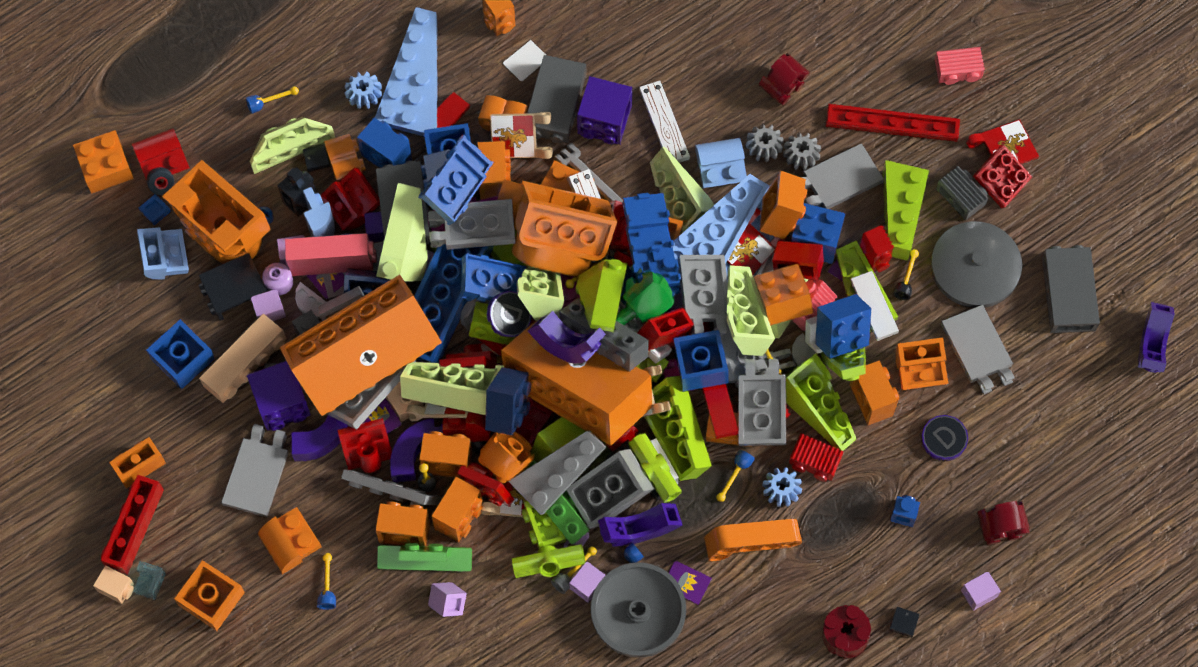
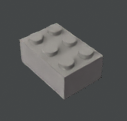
(610, 488)

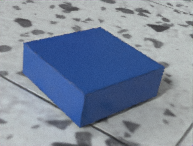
(154, 209)

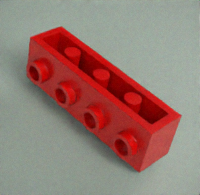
(132, 524)

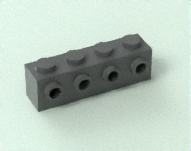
(621, 346)

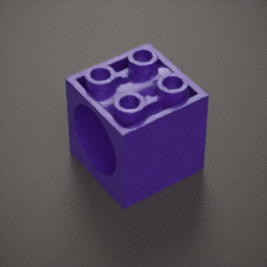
(604, 110)
(278, 396)

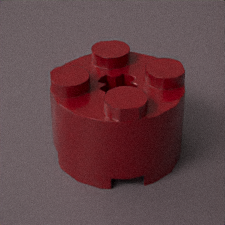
(783, 78)
(1003, 521)
(846, 618)

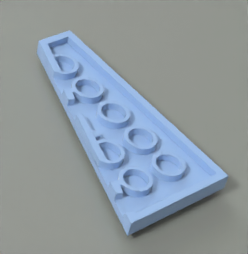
(412, 88)
(723, 223)

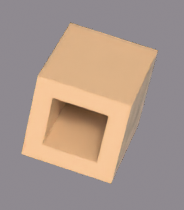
(114, 585)

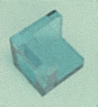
(149, 580)

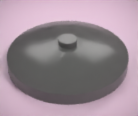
(976, 264)
(638, 610)

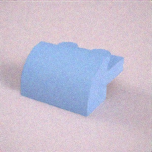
(721, 162)
(319, 217)
(162, 252)

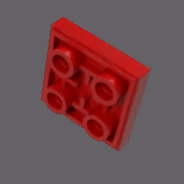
(1002, 176)

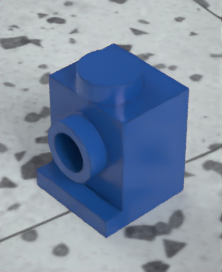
(905, 510)

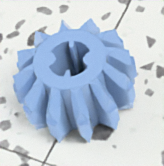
(359, 97)
(773, 484)

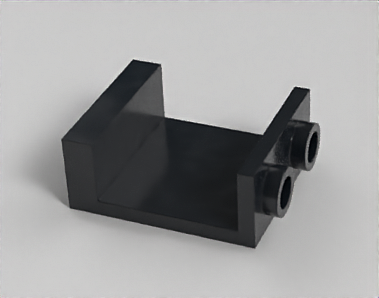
(231, 284)

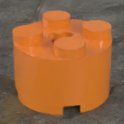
(506, 455)

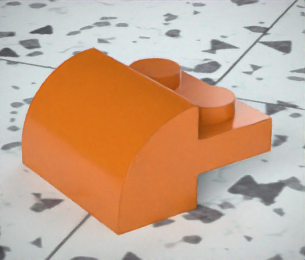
(921, 364)
(288, 539)

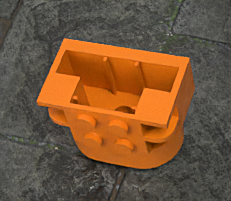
(217, 214)
(561, 229)

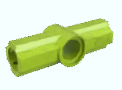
(655, 467)
(548, 561)

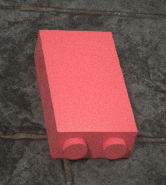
(329, 254)

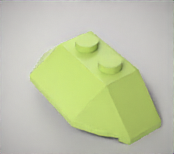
(288, 141)

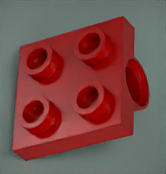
(366, 445)
(483, 480)

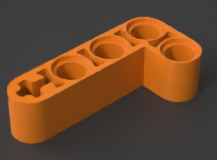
(753, 536)

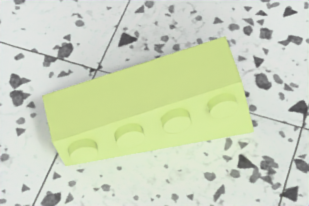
(448, 385)

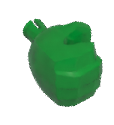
(646, 298)

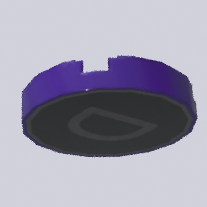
(508, 314)
(944, 437)

